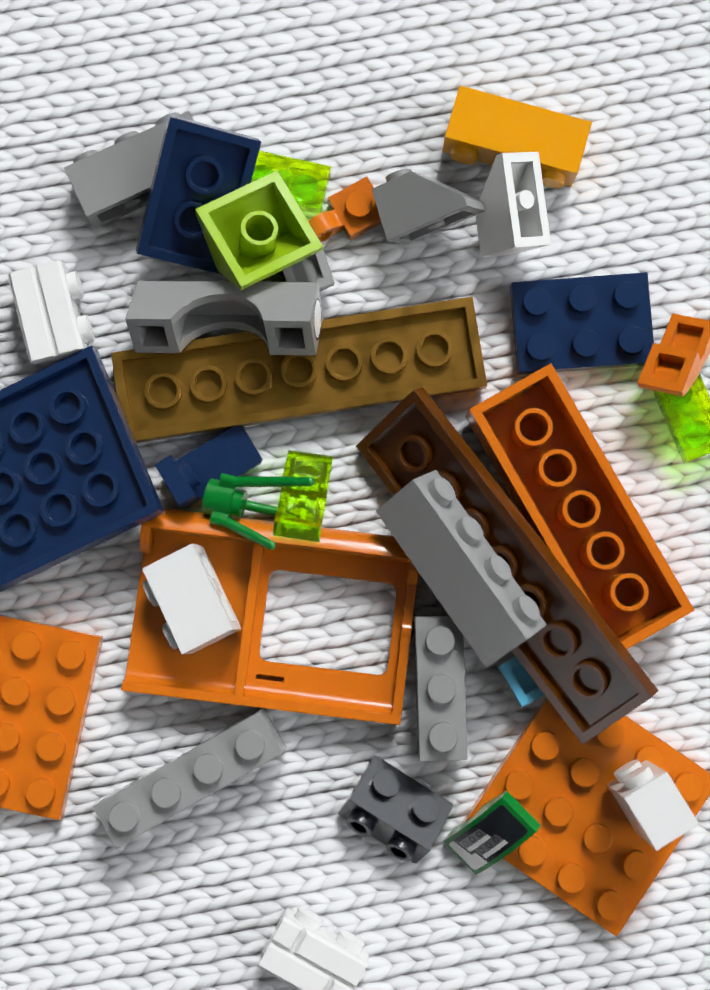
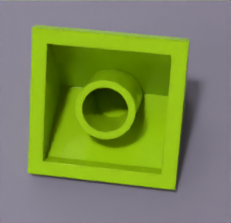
(257, 231)

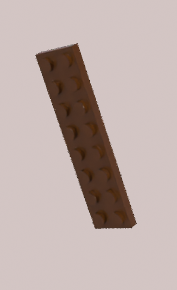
(576, 654)

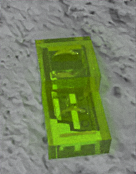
(303, 507)

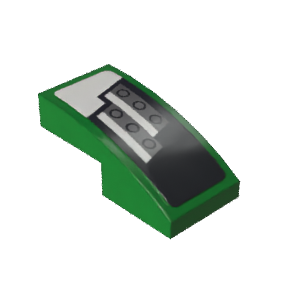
(492, 833)

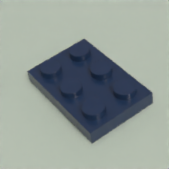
(192, 169)
(582, 322)

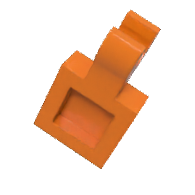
(352, 211)

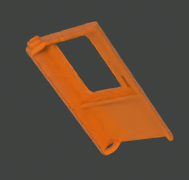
(230, 666)

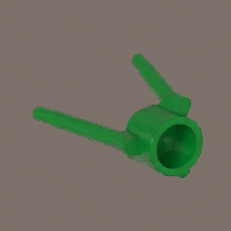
(226, 500)

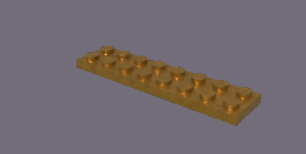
(357, 365)

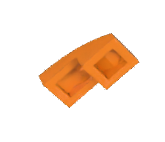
(679, 356)

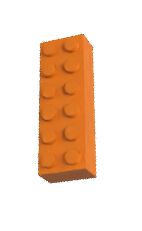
(578, 504)

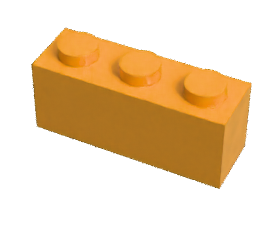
(493, 125)

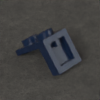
(226, 453)

